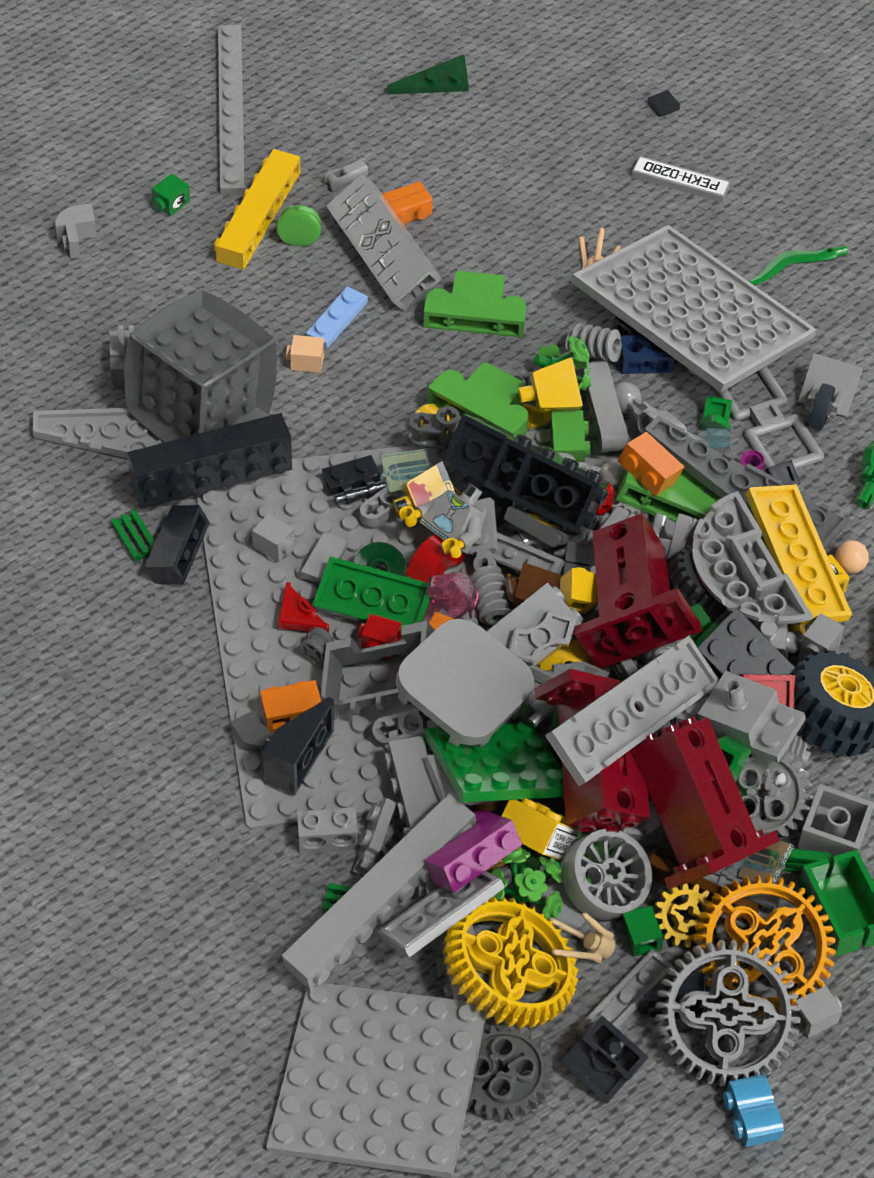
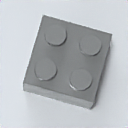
(835, 822)

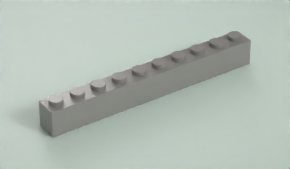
(417, 800)

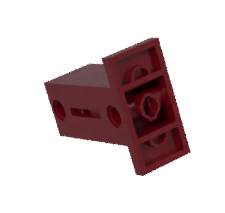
(633, 596)
(618, 793)
(697, 800)

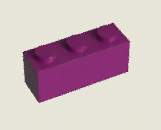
(473, 852)

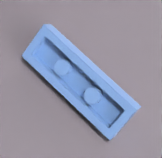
(338, 316)

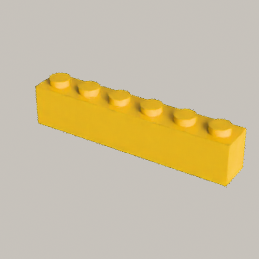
(257, 209)

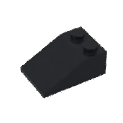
(297, 747)

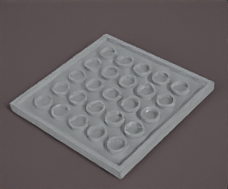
(378, 1080)

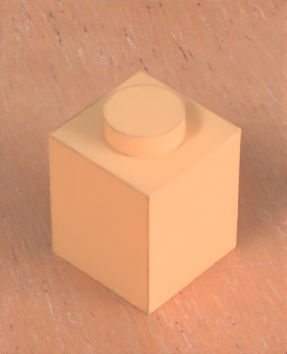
(306, 353)

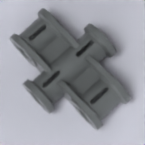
(434, 429)

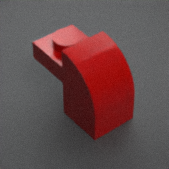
(431, 560)

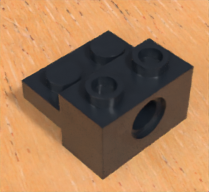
(614, 1049)

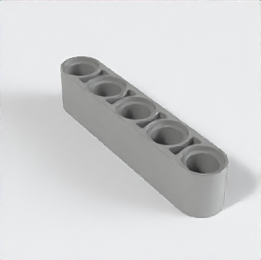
(605, 408)

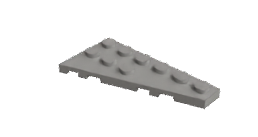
(98, 430)

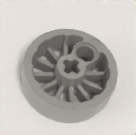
(609, 885)

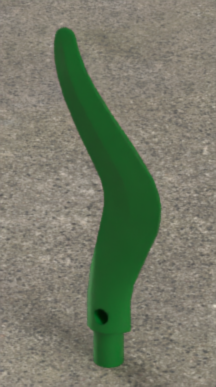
(797, 256)

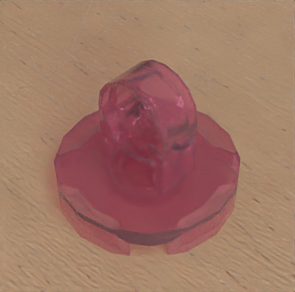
(451, 595)

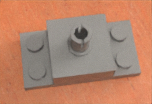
(748, 715)

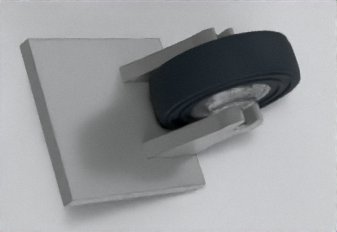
(828, 389)

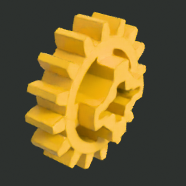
(667, 908)

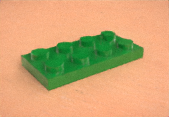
(360, 590)

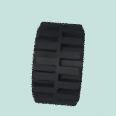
(684, 577)

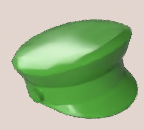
(299, 226)

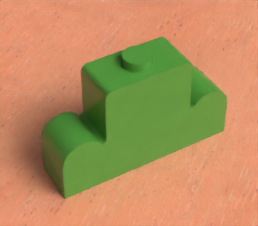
(475, 307)
(484, 395)
(683, 497)

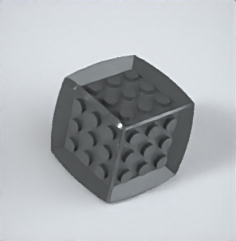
(199, 368)

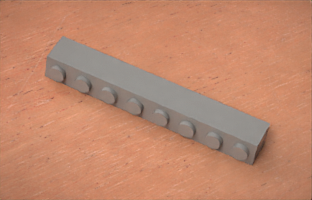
(375, 895)

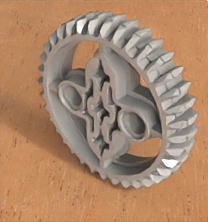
(717, 987)

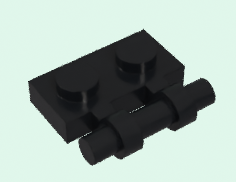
(350, 475)

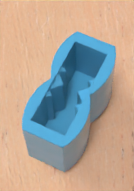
(754, 1110)

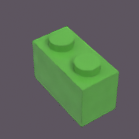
(569, 433)

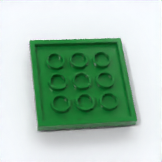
(506, 768)

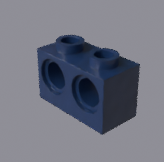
(643, 356)

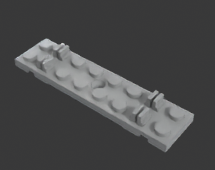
(612, 723)

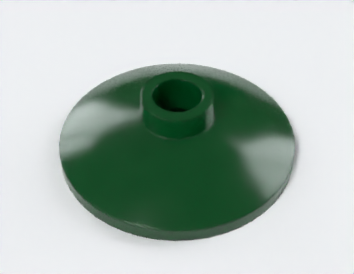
(382, 554)

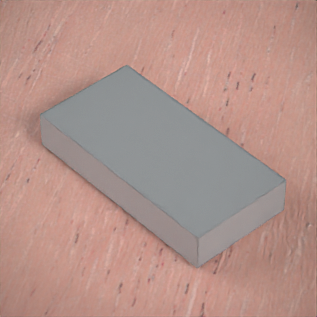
(327, 546)

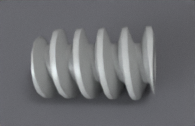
(600, 342)
(492, 595)

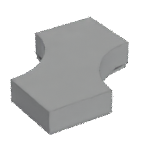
(552, 631)

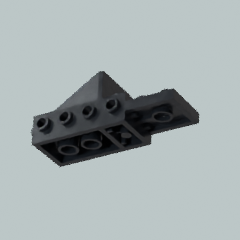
(527, 474)

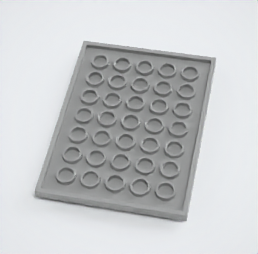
(694, 307)

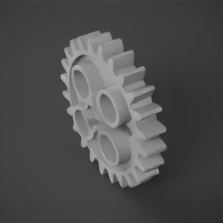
(791, 794)

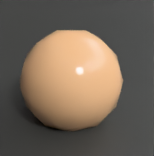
(852, 556)

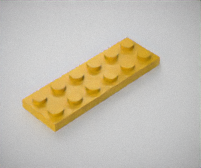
(798, 549)

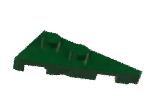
(444, 77)

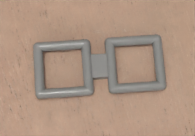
(770, 419)

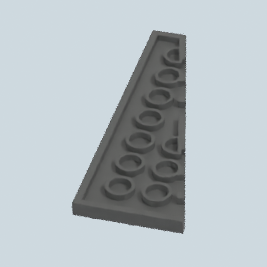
(728, 476)

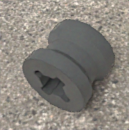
(315, 646)

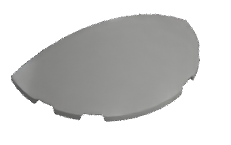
(740, 568)

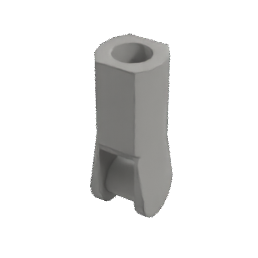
(345, 175)

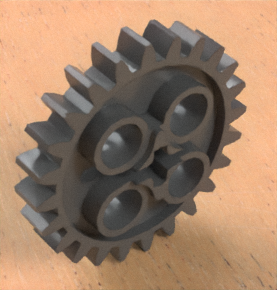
(522, 1089)

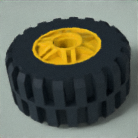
(836, 702)

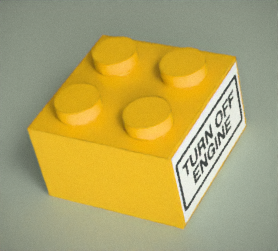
(541, 828)

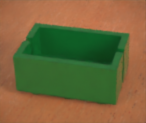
(845, 898)

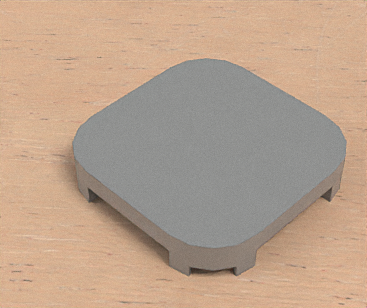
(465, 681)

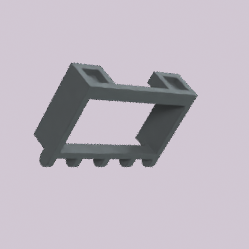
(347, 652)

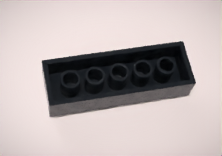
(210, 460)

